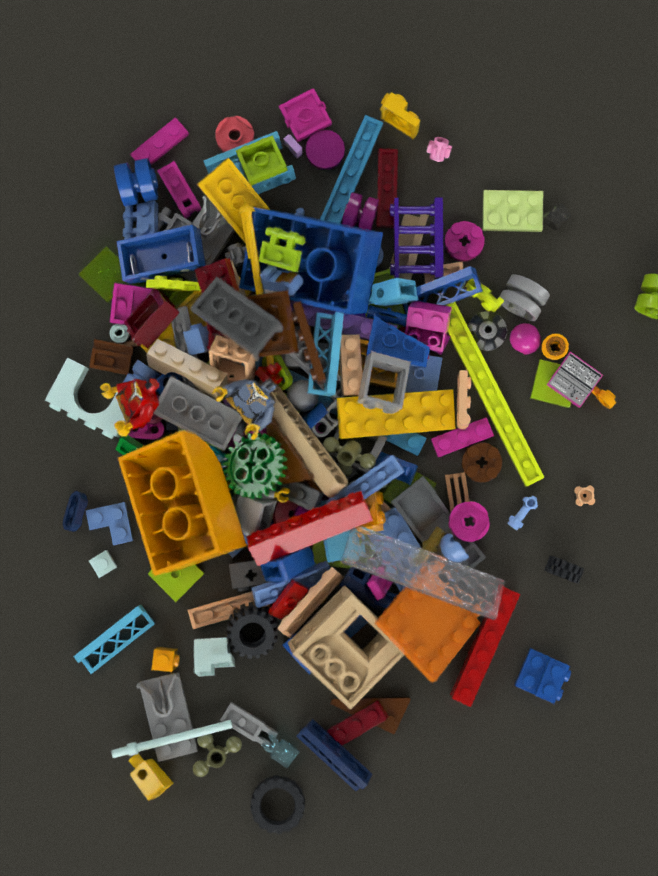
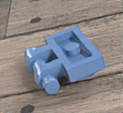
(146, 220)

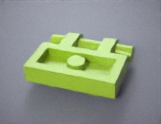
(279, 255)

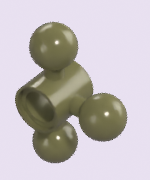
(349, 454)
(201, 767)

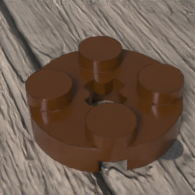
(473, 470)

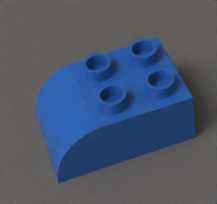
(334, 263)

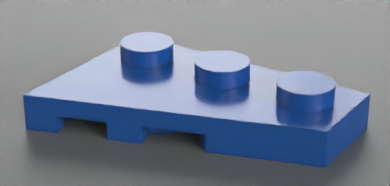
(394, 343)

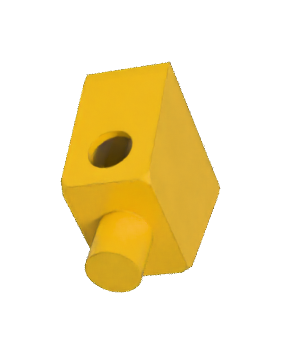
(154, 782)

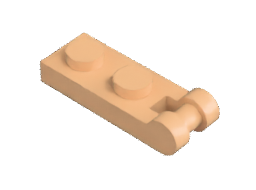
(463, 400)

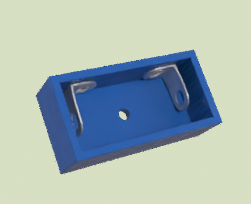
(143, 255)

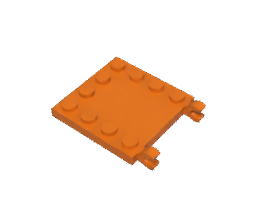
(427, 630)

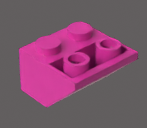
(428, 323)

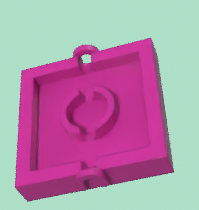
(305, 115)

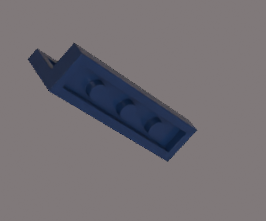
(335, 755)

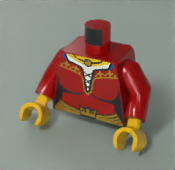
(136, 401)

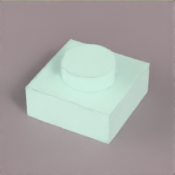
(103, 563)

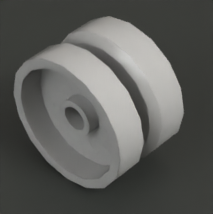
(524, 297)

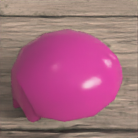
(525, 338)

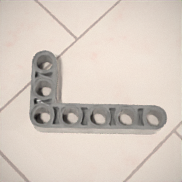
(327, 421)

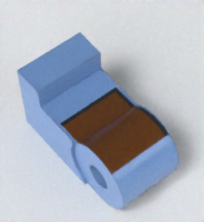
(279, 280)

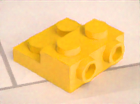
(395, 113)

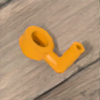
(604, 397)

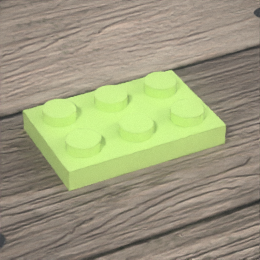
(512, 210)

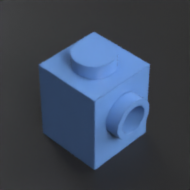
(197, 339)

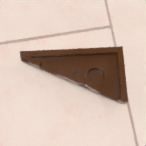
(295, 469)
(393, 707)

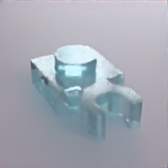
(281, 752)

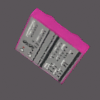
(574, 379)

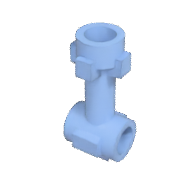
(528, 503)

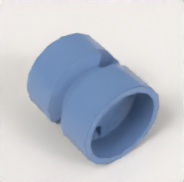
(141, 372)

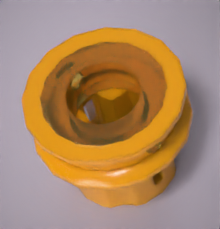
(562, 346)

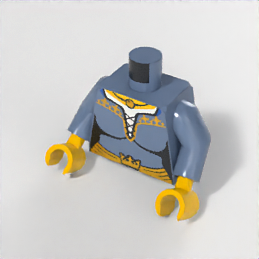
(250, 401)

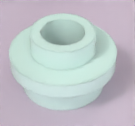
(122, 338)

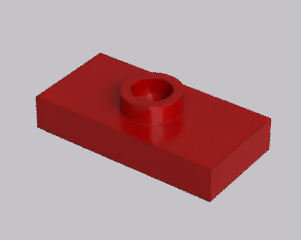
(288, 599)

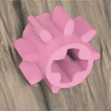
(439, 149)

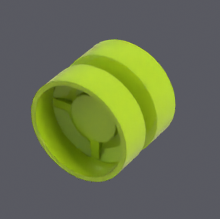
(648, 303)

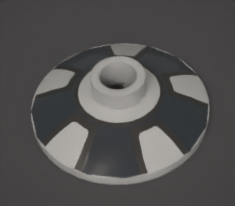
(484, 340)

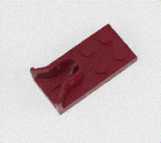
(206, 275)

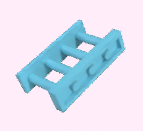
(260, 187)

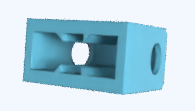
(393, 292)

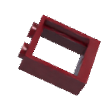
(151, 318)

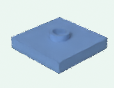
(426, 378)

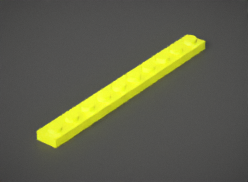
(492, 398)

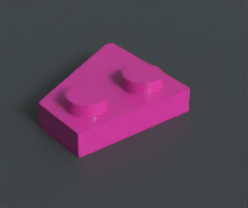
(126, 300)

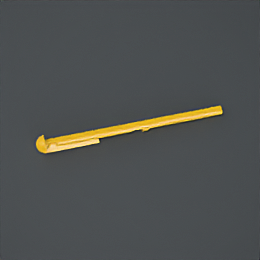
(246, 213)

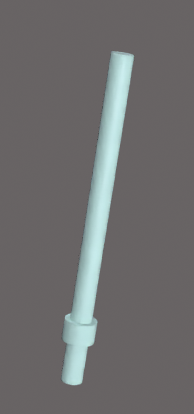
(134, 748)

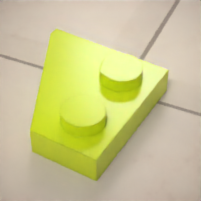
(488, 301)

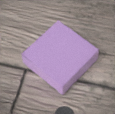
(293, 146)

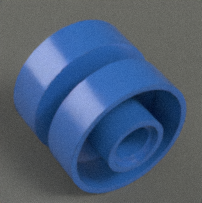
(141, 181)

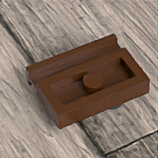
(111, 357)

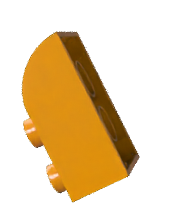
(181, 502)

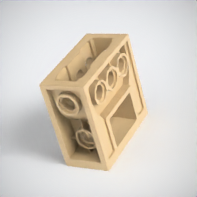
(336, 657)

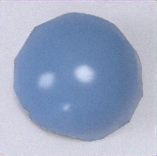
(452, 550)

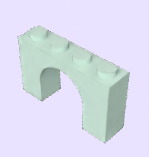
(65, 396)

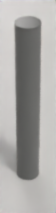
(240, 430)

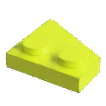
(174, 284)

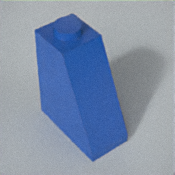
(288, 565)

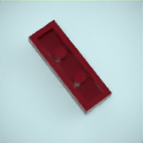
(358, 723)

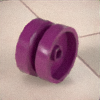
(358, 216)

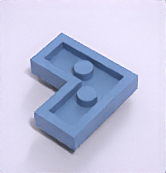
(115, 517)

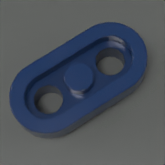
(74, 512)

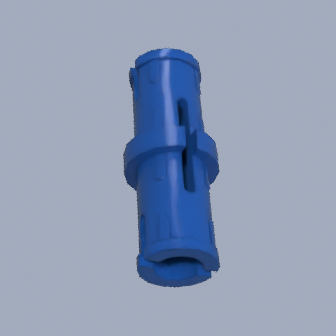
(400, 319)

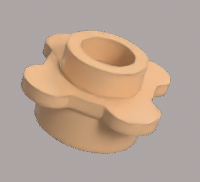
(589, 491)

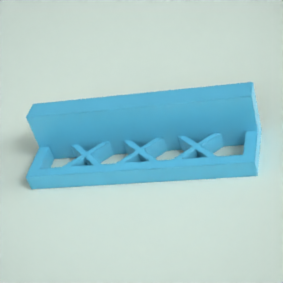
(333, 352)
(107, 636)

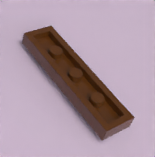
(305, 335)

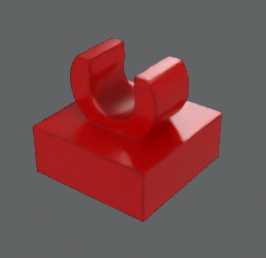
(270, 371)

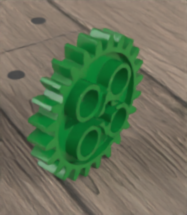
(238, 465)

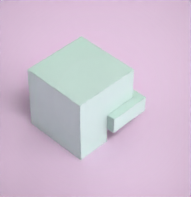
(210, 655)

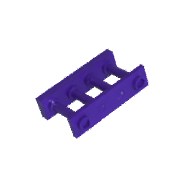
(434, 230)

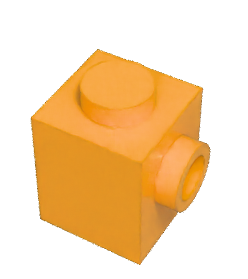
(165, 659)

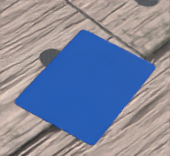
(315, 415)

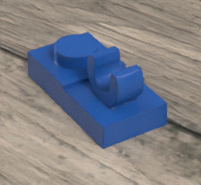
(409, 468)

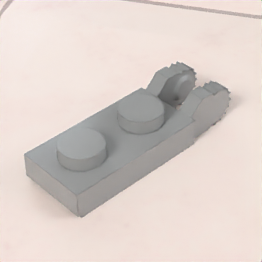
(247, 724)

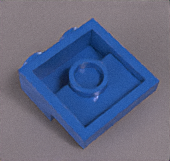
(543, 676)

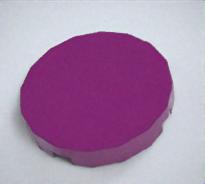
(325, 149)

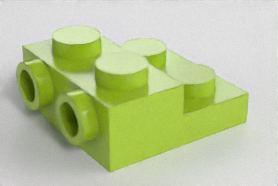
(261, 160)

